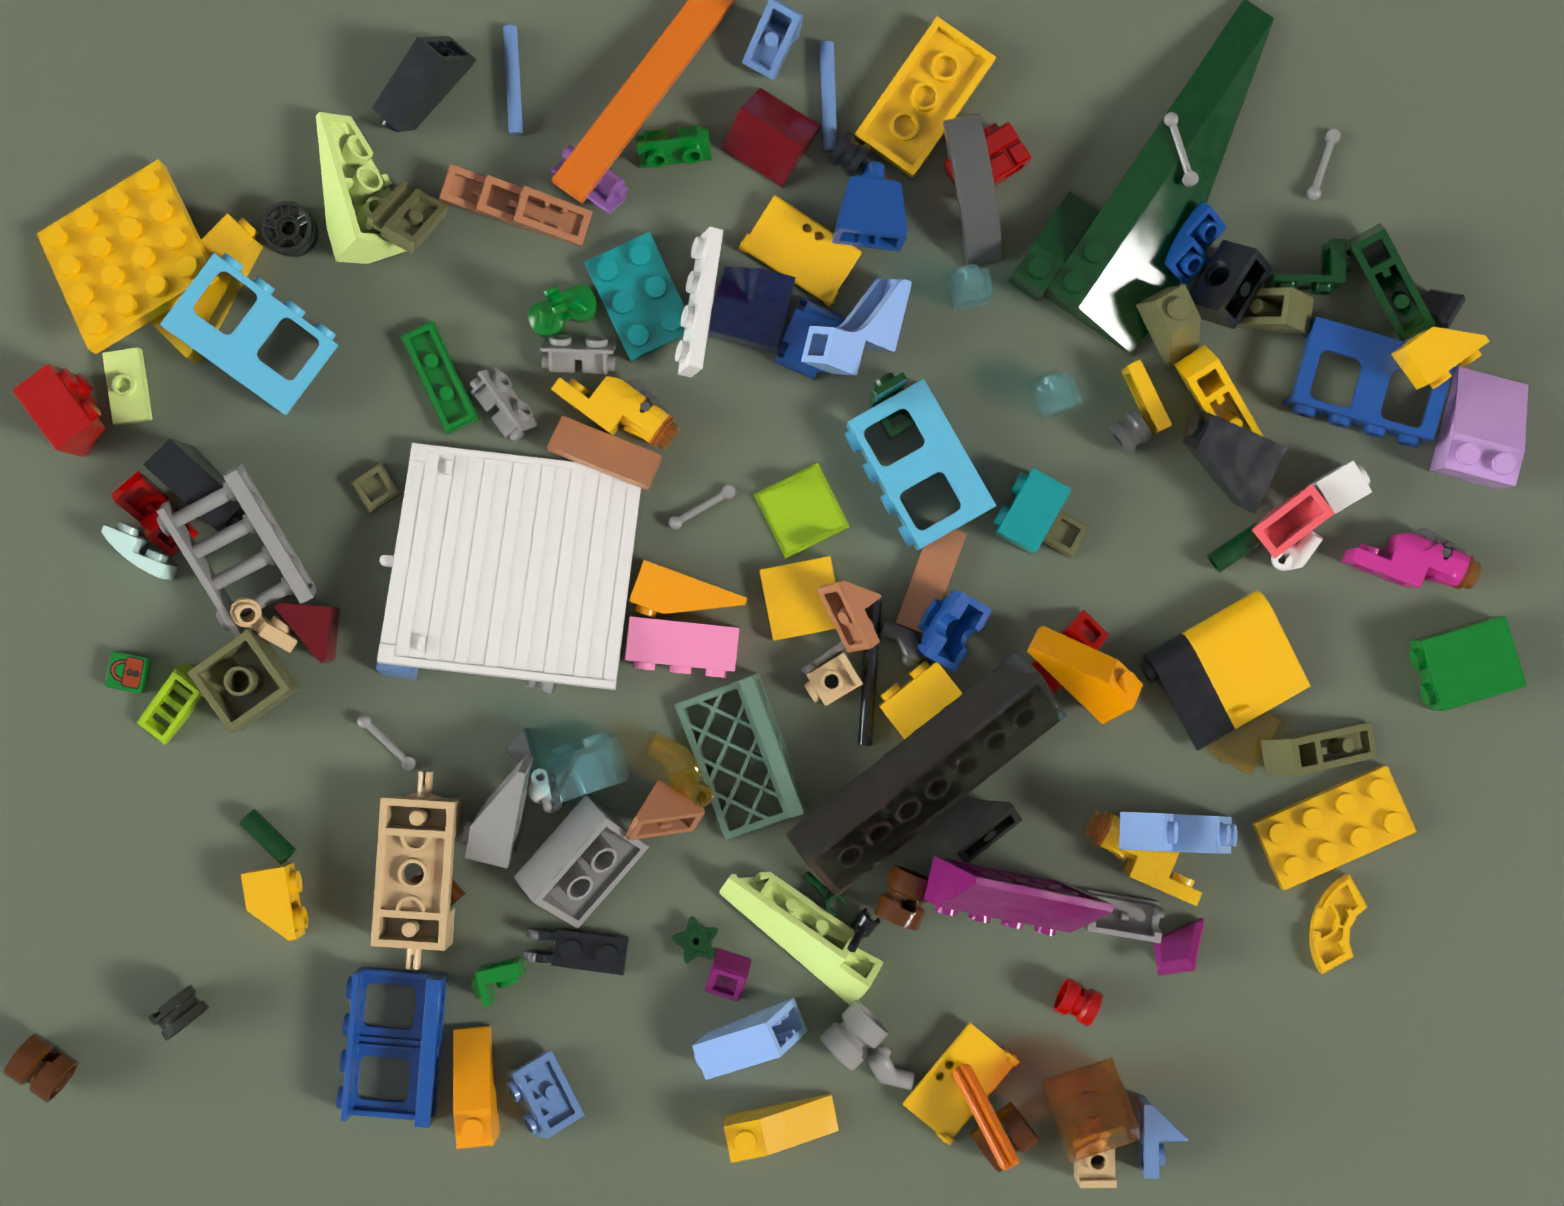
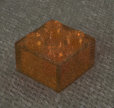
(1091, 1110)

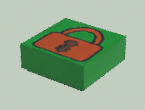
(127, 672)

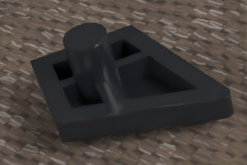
(1443, 306)

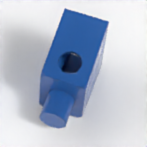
(872, 211)

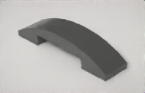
(974, 189)

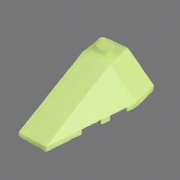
(351, 191)

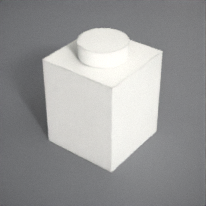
(1343, 485)

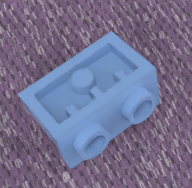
(543, 1096)

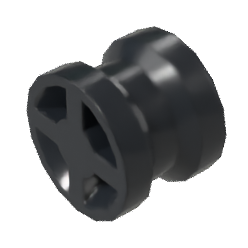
(850, 154)

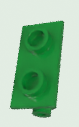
(658, 150)

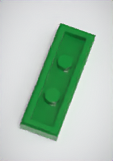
(440, 377)

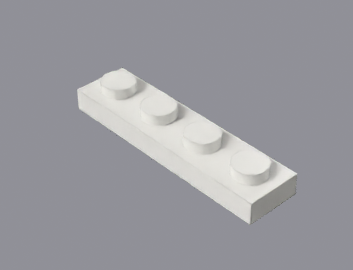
(697, 313)

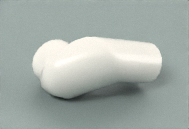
(1298, 554)

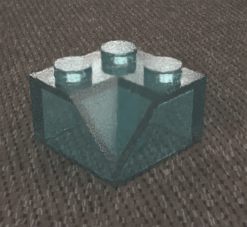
(586, 768)

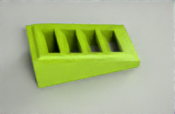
(183, 685)

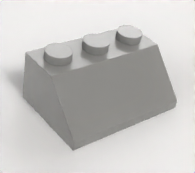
(580, 863)

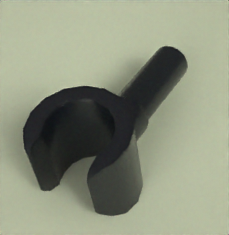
(863, 928)

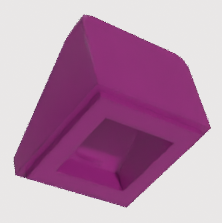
(728, 975)

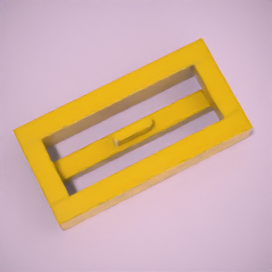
(1146, 397)

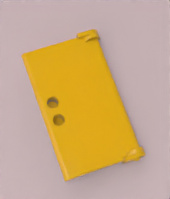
(799, 251)
(940, 1100)

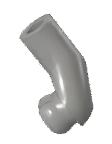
(885, 1070)

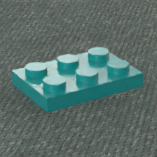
(638, 296)

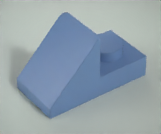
(773, 38)
(1153, 1128)

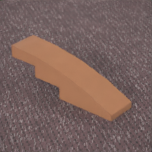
(515, 205)

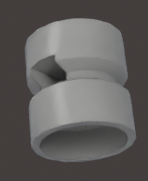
(854, 1035)

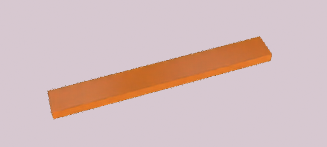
(639, 96)

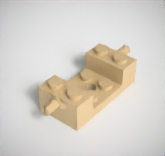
(423, 832)

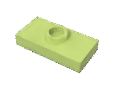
(127, 386)

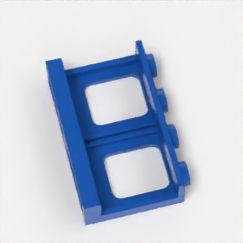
(1376, 369)
(418, 1045)

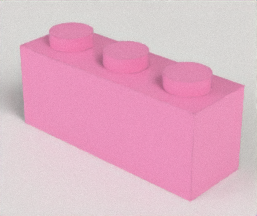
(682, 646)

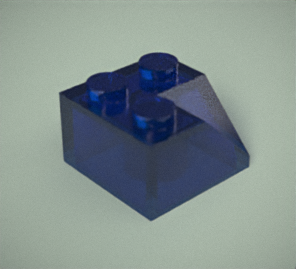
(751, 308)

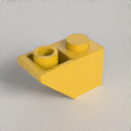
(1436, 351)
(274, 899)

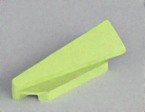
(804, 932)

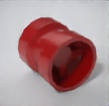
(1079, 1002)

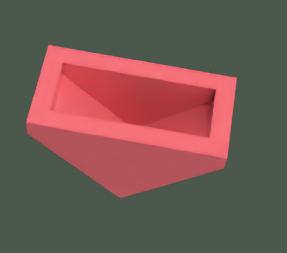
(1292, 520)

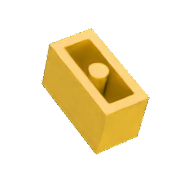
(919, 698)

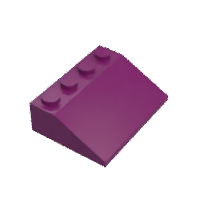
(1010, 897)

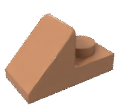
(846, 608)

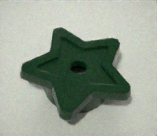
(692, 931)

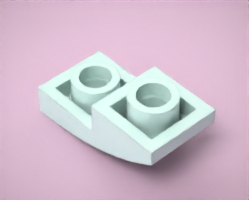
(133, 548)

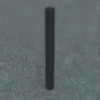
(869, 680)

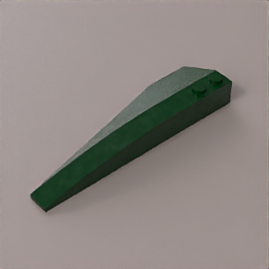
(1129, 239)

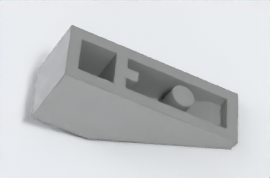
(497, 824)

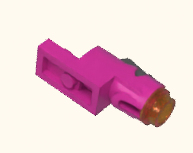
(1416, 558)

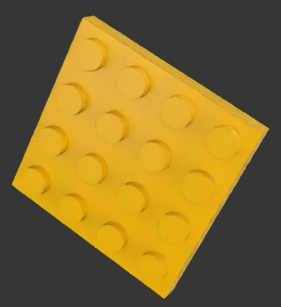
(125, 256)

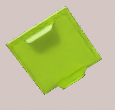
(801, 510)

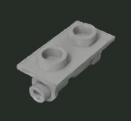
(592, 351)
(494, 389)

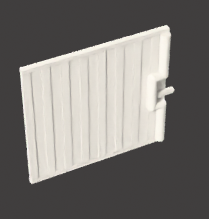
(510, 568)

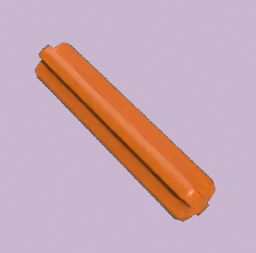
(985, 1117)

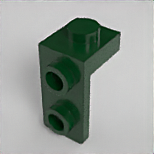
(1334, 265)
(884, 389)

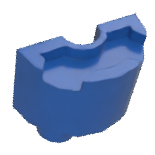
(794, 340)
(948, 626)

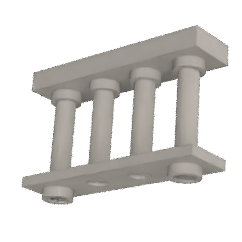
(258, 520)

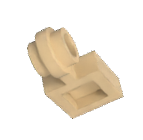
(273, 630)

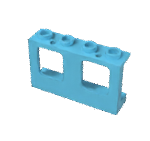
(238, 351)
(939, 454)

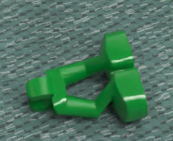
(558, 308)

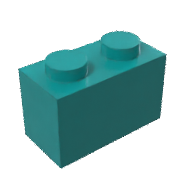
(1031, 510)

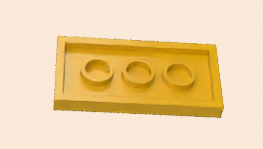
(922, 95)
(1333, 827)

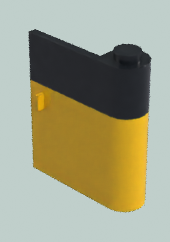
(1227, 669)

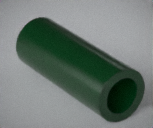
(1234, 549)
(267, 836)

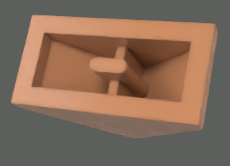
(664, 813)

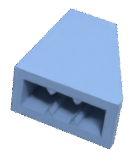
(750, 1040)

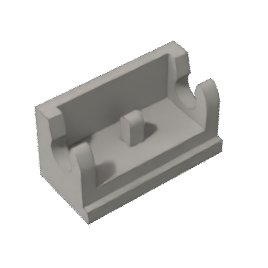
(1130, 917)

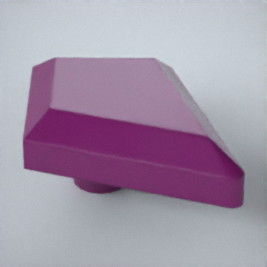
(1179, 948)

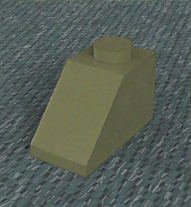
(1279, 311)
(1172, 323)

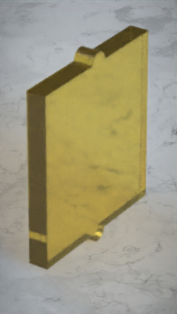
(1243, 745)

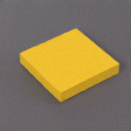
(793, 600)

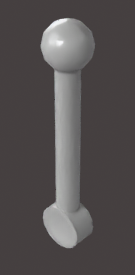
(1331, 138)
(1190, 177)
(728, 492)
(824, 657)
(408, 762)

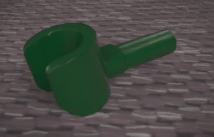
(824, 892)

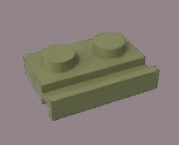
(407, 217)

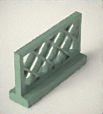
(771, 745)

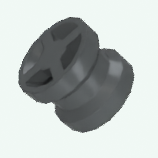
(1130, 432)

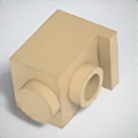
(846, 676)
(1096, 1174)

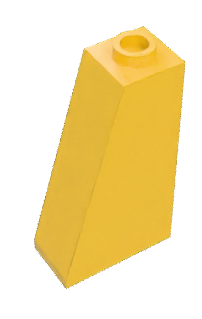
(239, 242)

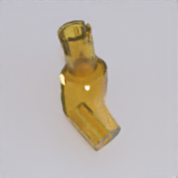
(679, 769)

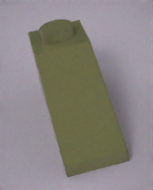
(1318, 749)

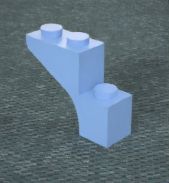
(869, 326)
(1177, 833)

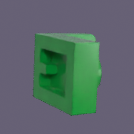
(502, 973)

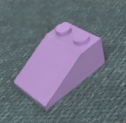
(1482, 430)

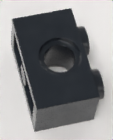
(1229, 283)

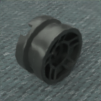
(278, 219)
(178, 1012)

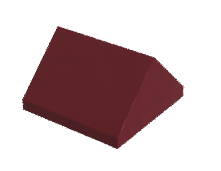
(770, 136)

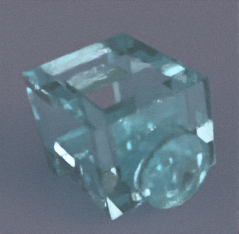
(970, 287)
(1056, 394)

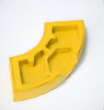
(1332, 923)

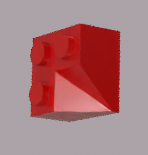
(62, 409)

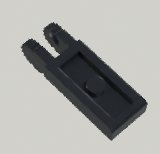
(580, 950)

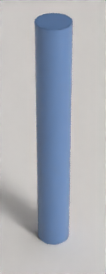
(513, 85)
(828, 96)

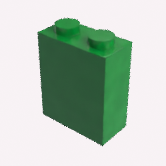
(1467, 663)

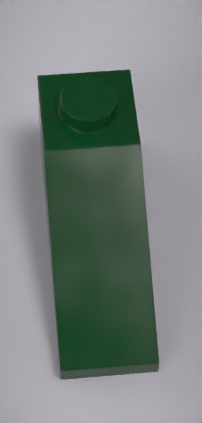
(1053, 246)
(1391, 282)

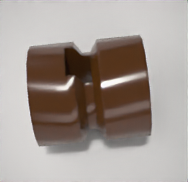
(907, 884)
(41, 1067)
(1021, 1136)

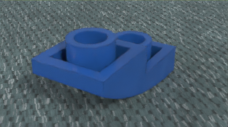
(1188, 249)

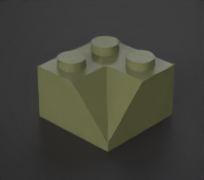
(244, 681)

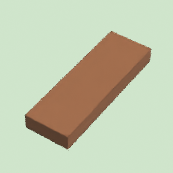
(605, 453)
(930, 577)

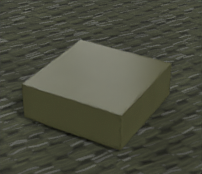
(375, 488)
(1066, 534)

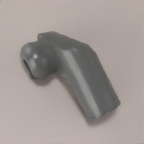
(907, 641)

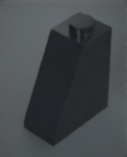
(421, 82)
(1233, 457)
(192, 478)

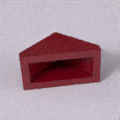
(314, 626)

